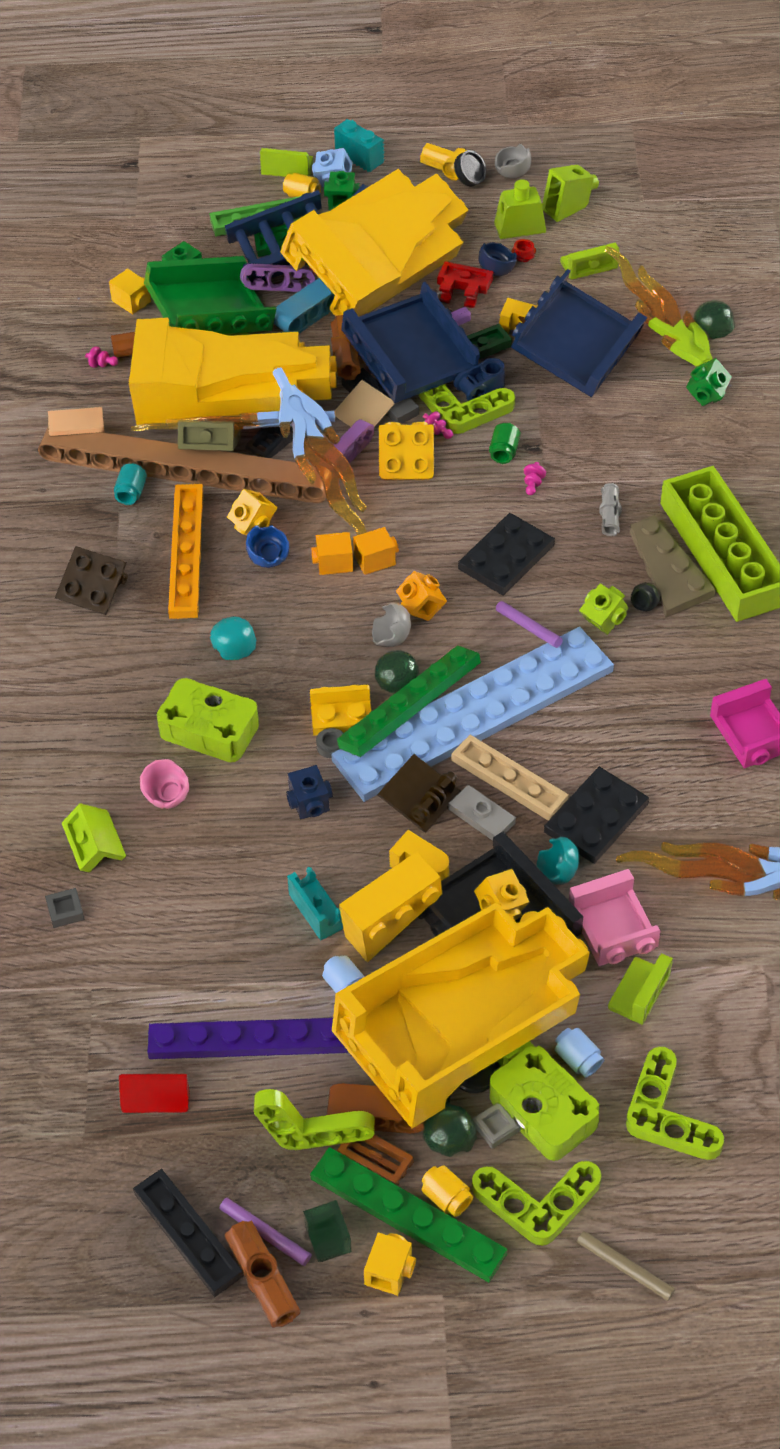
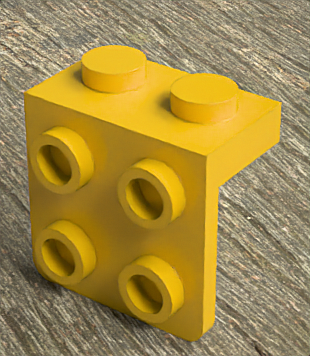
(406, 451)

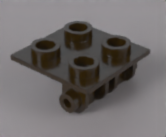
(91, 580)
(420, 792)

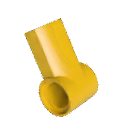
(441, 159)

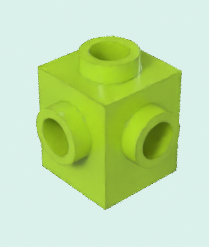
(604, 608)

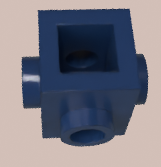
(308, 792)

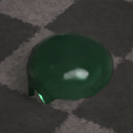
(715, 318)
(395, 670)
(450, 1131)

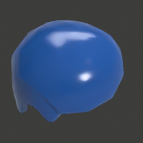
(267, 546)

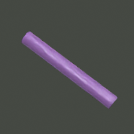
(529, 624)
(266, 1232)

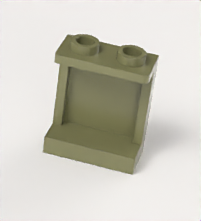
(207, 435)

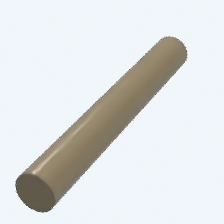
(625, 1265)

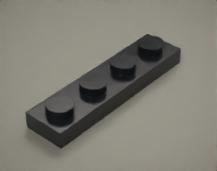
(188, 1232)

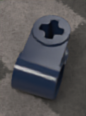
(482, 378)

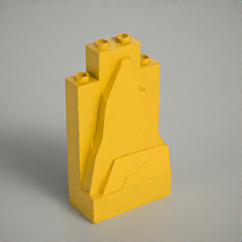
(378, 240)
(214, 374)
(459, 1005)

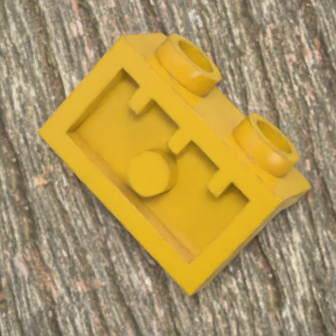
(339, 707)

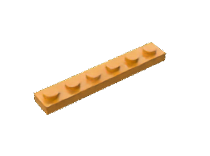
(186, 551)

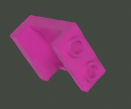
(749, 722)

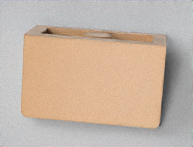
(75, 421)

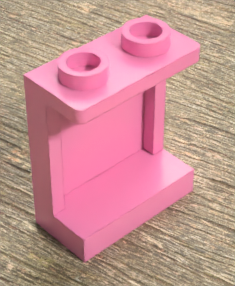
(613, 918)

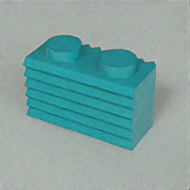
(361, 145)

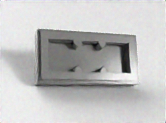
(481, 812)

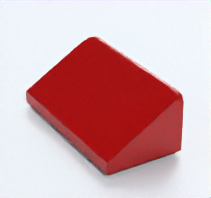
(154, 1093)

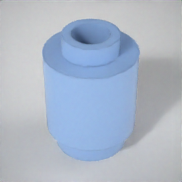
(341, 972)
(578, 1052)

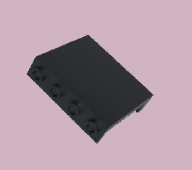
(461, 902)

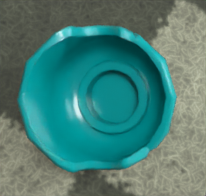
(233, 638)
(559, 861)

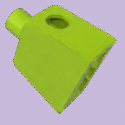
(567, 191)
(519, 212)

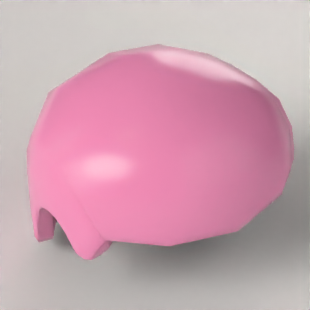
(164, 784)

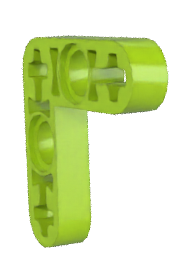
(461, 416)
(654, 1111)
(300, 1133)
(534, 1211)

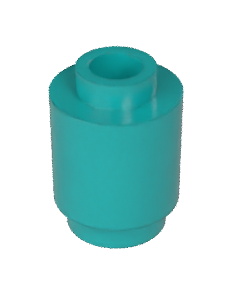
(129, 483)

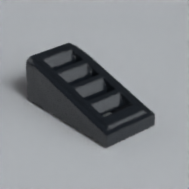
(272, 449)

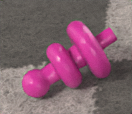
(101, 358)
(439, 425)
(533, 477)

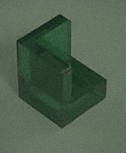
(327, 1231)

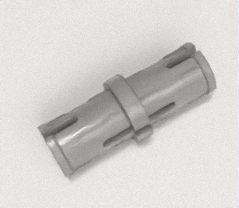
(610, 509)

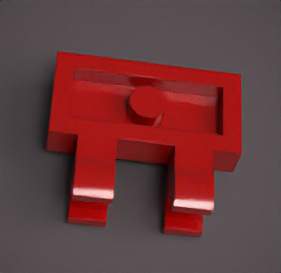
(466, 278)

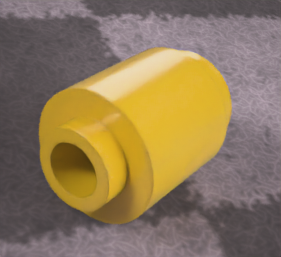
(299, 184)
(446, 1190)

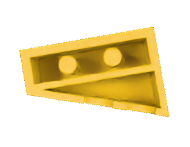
(389, 905)

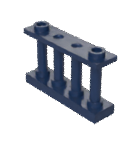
(263, 222)

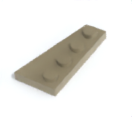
(669, 567)

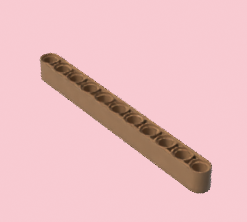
(191, 466)

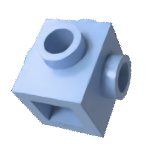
(332, 161)

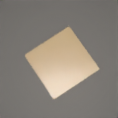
(365, 404)

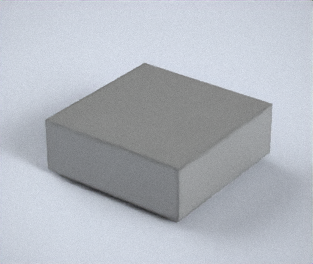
(496, 1125)

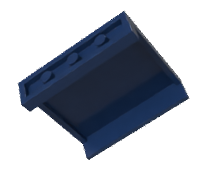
(575, 335)
(411, 344)

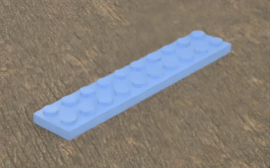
(479, 709)

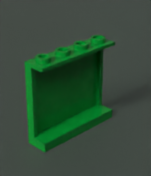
(207, 295)

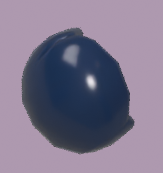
(496, 258)

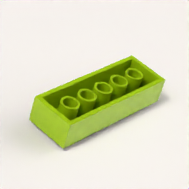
(723, 542)

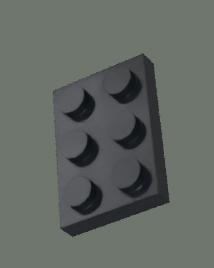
(506, 553)
(597, 814)

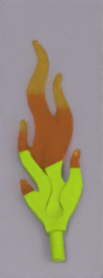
(682, 338)

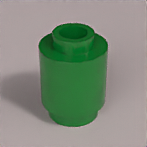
(504, 442)

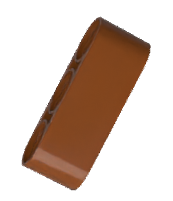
(369, 1099)

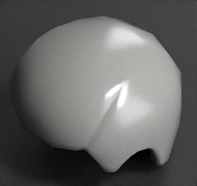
(513, 161)
(392, 627)

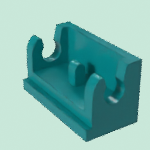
(315, 904)

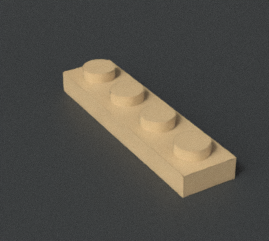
(509, 777)

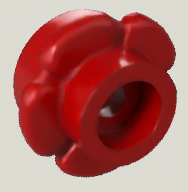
(524, 249)

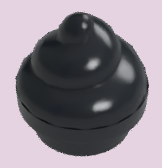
(645, 597)

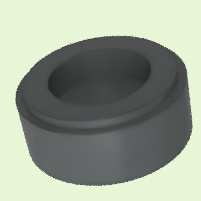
(327, 741)

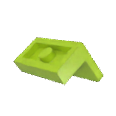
(285, 162)
(589, 261)
(92, 836)
(640, 988)

